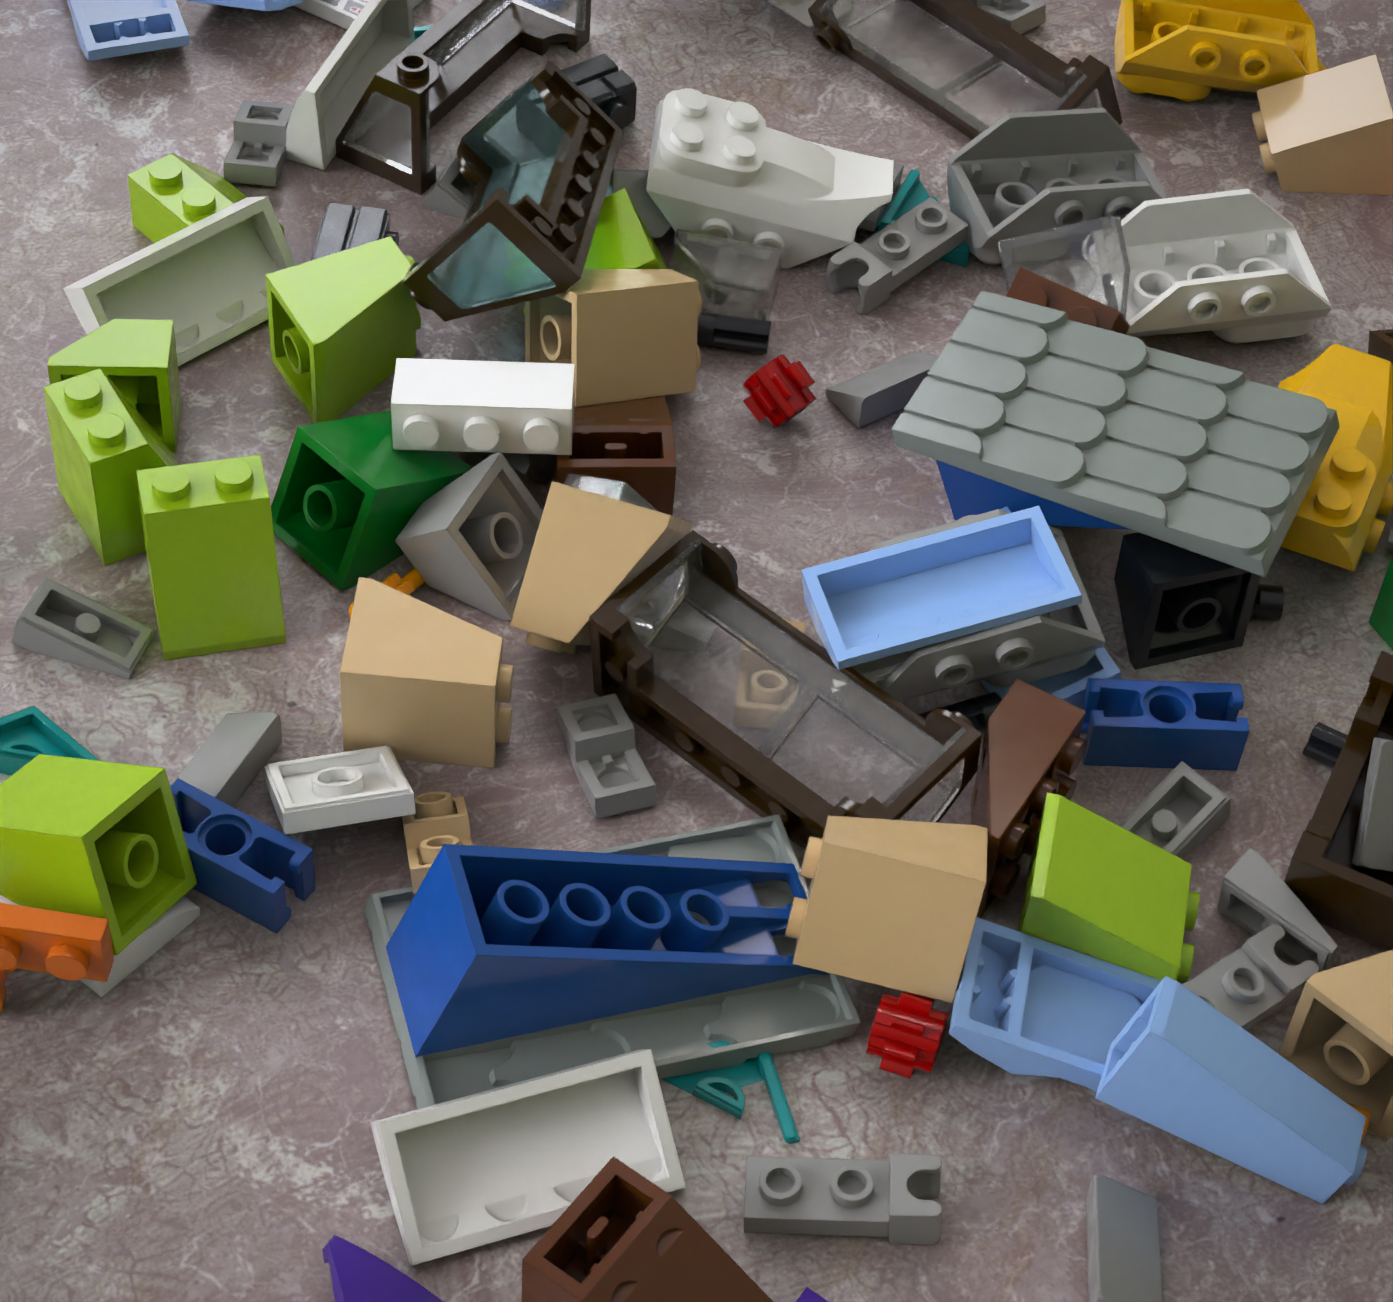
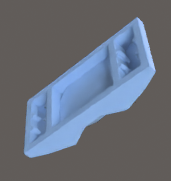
(127, 26)
(1042, 1005)

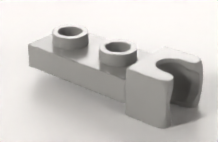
(895, 253)
(1253, 980)
(845, 1197)

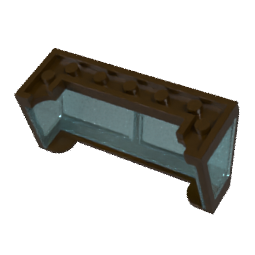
(536, 204)

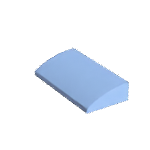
(938, 587)

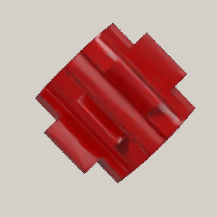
(778, 391)
(907, 1033)

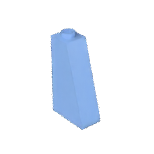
(1231, 1095)

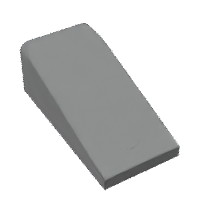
(81, 631)
(1179, 812)
(1258, 897)

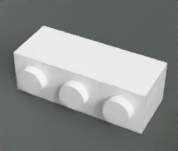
(483, 406)

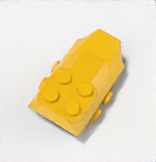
(1212, 44)
(1355, 475)

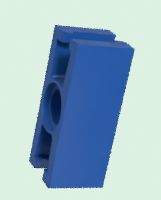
(1163, 724)
(238, 854)

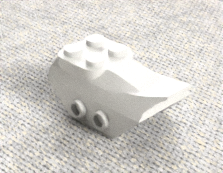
(738, 180)
(1219, 267)

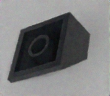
(1179, 601)

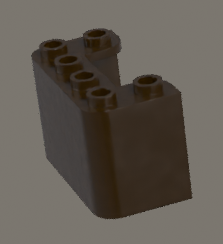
(1321, 868)

